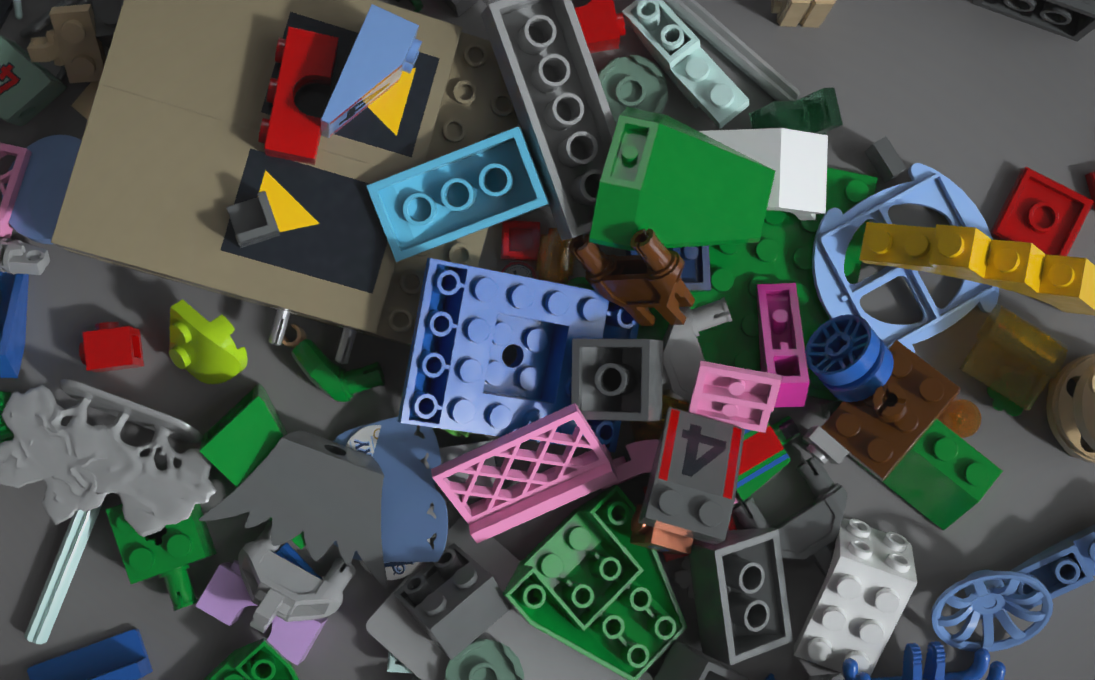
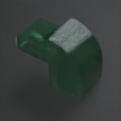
(812, 113)

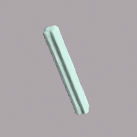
(60, 576)

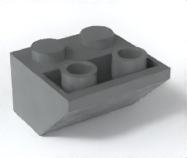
(453, 600)

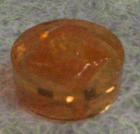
(961, 417)

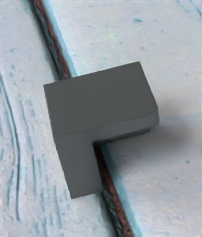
(253, 220)

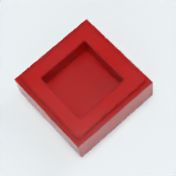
(520, 240)

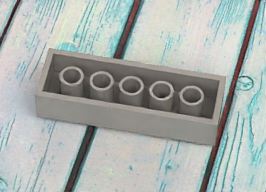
(555, 102)

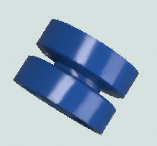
(849, 358)

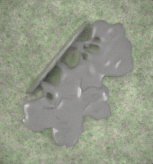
(90, 461)

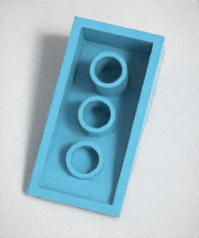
(458, 194)

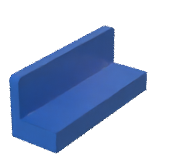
(110, 659)

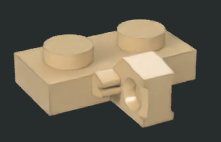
(71, 43)

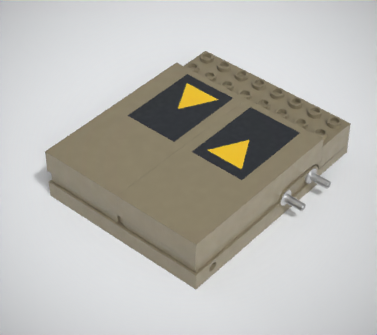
(180, 144)

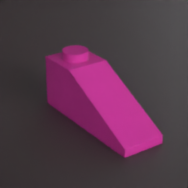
(782, 341)

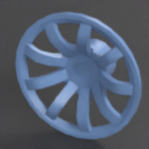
(988, 599)

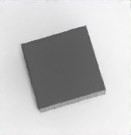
(885, 159)

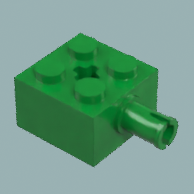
(165, 555)

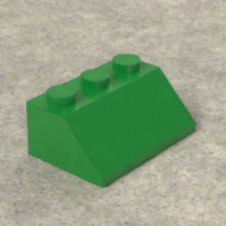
(942, 476)

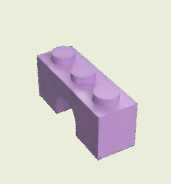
(228, 598)

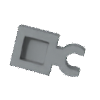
(823, 446)

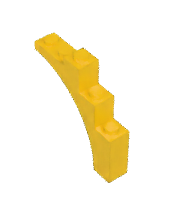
(973, 256)

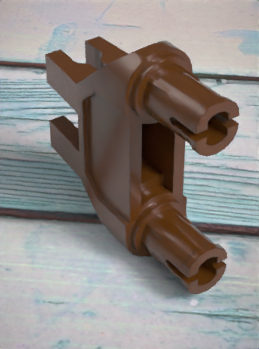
(637, 280)

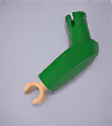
(327, 375)

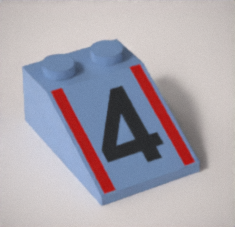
(375, 64)

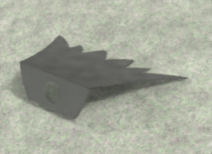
(315, 490)

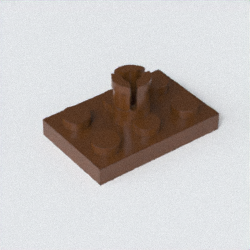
(898, 414)

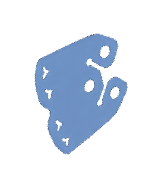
(407, 492)

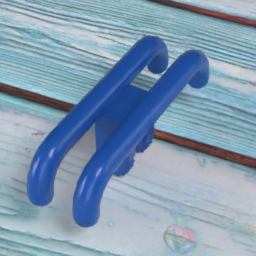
(934, 666)

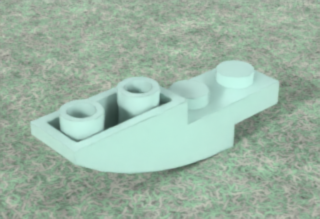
(684, 60)

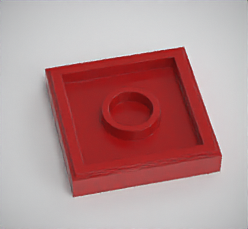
(1041, 214)

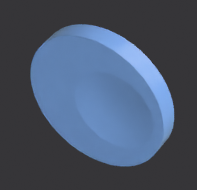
(44, 187)

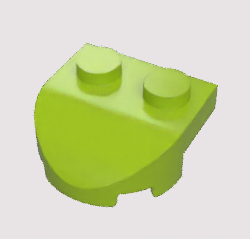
(204, 346)

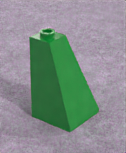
(245, 439)

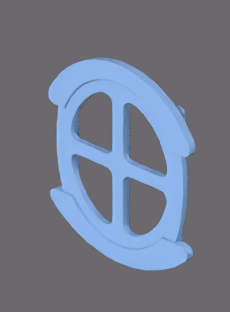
(836, 230)

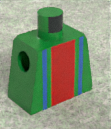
(764, 455)

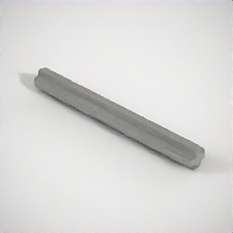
(734, 49)

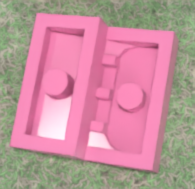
(734, 395)

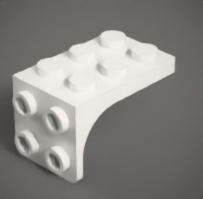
(859, 599)

